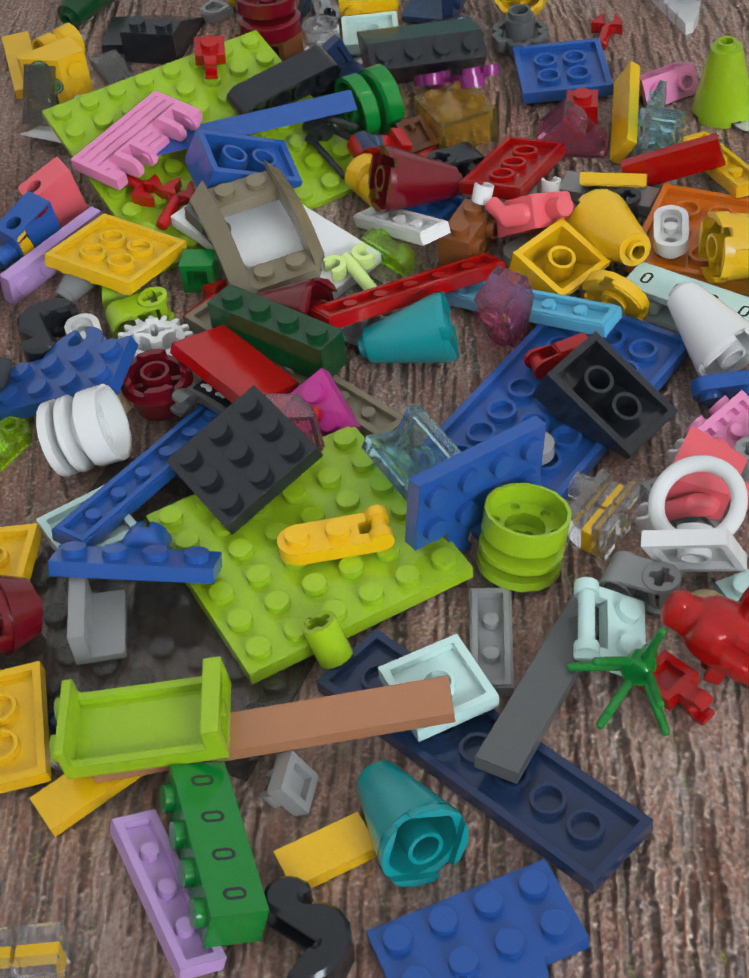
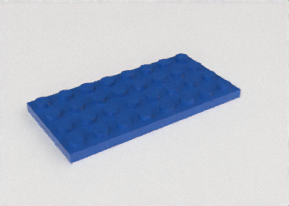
(508, 397)

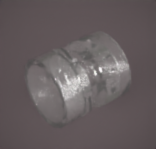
(319, 29)

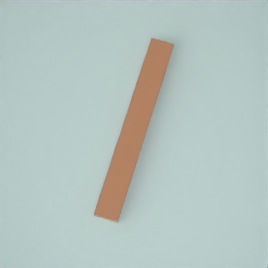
(331, 720)

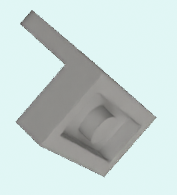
(96, 623)

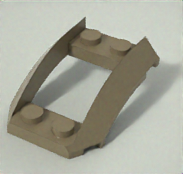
(245, 194)

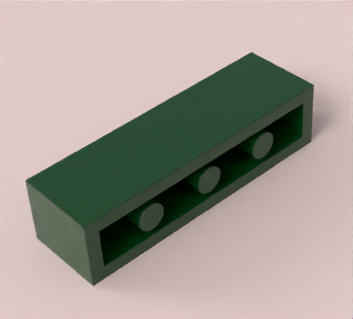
(279, 331)

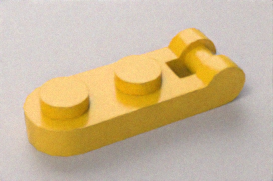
(336, 537)

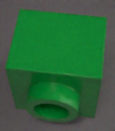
(198, 269)

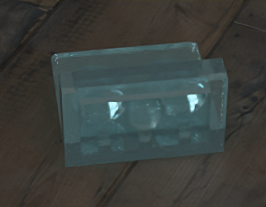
(660, 125)

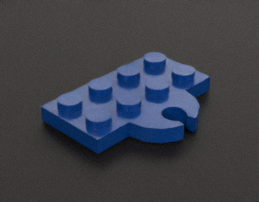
(67, 369)
(453, 493)
(485, 932)

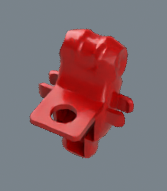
(713, 632)

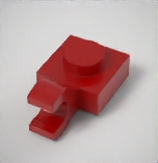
(210, 53)
(679, 685)

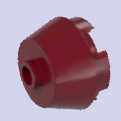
(152, 383)
(19, 613)

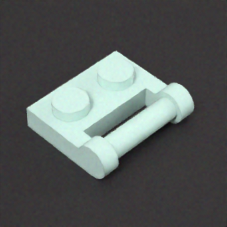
(619, 622)

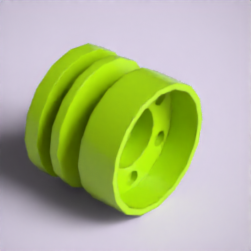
(523, 537)

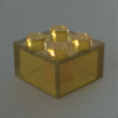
(458, 115)

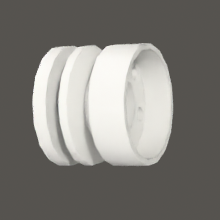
(83, 430)

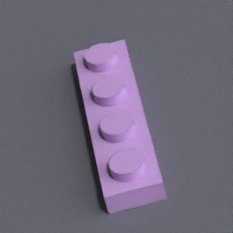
(30, 270)
(155, 876)

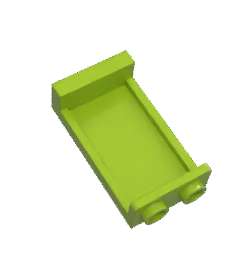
(143, 724)

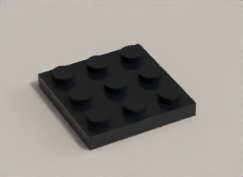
(244, 459)

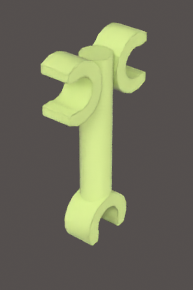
(353, 263)

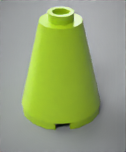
(723, 86)

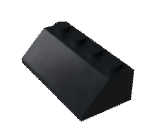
(424, 48)

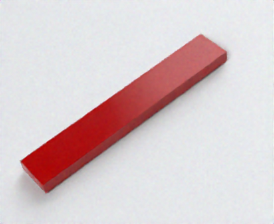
(406, 290)

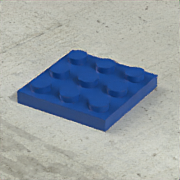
(553, 68)

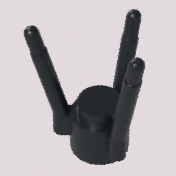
(323, 130)

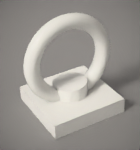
(697, 545)

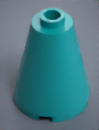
(413, 334)
(409, 825)

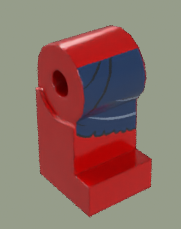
(363, 142)

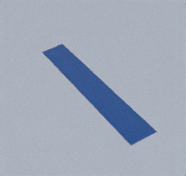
(273, 118)

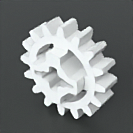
(155, 334)

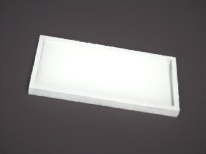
(269, 234)

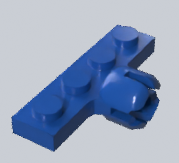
(139, 556)

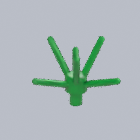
(637, 670)

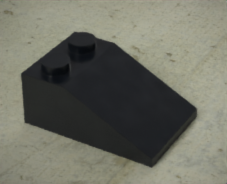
(158, 37)
(604, 397)

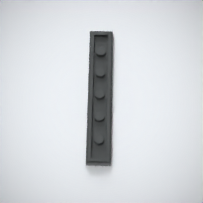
(534, 701)

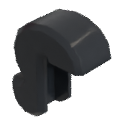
(42, 322)
(312, 926)

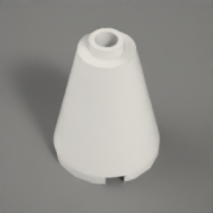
(710, 330)

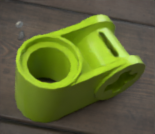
(137, 306)

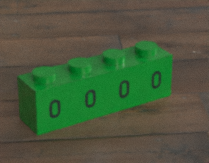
(214, 855)

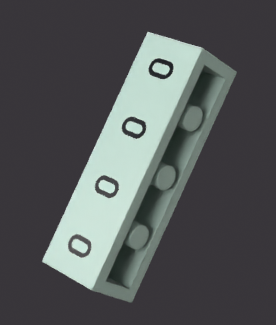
(659, 282)

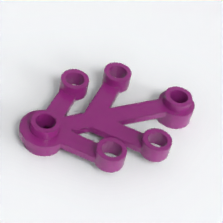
(470, 77)

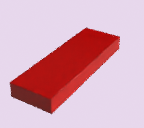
(677, 160)

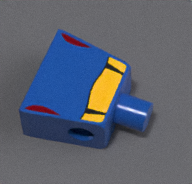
(26, 227)

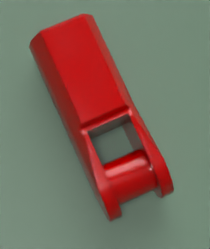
(545, 358)

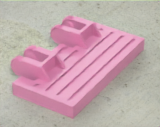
(136, 139)

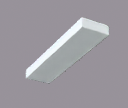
(404, 225)

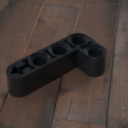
(302, 75)

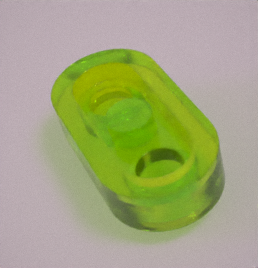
(394, 255)
(14, 438)

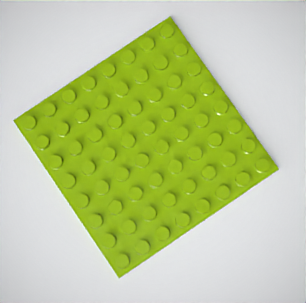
(88, 116)

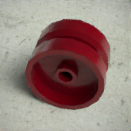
(273, 19)

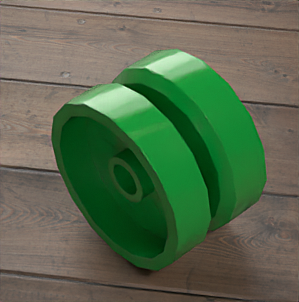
(376, 100)

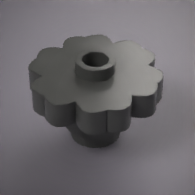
(518, 30)

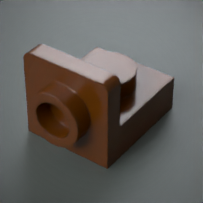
(418, 132)

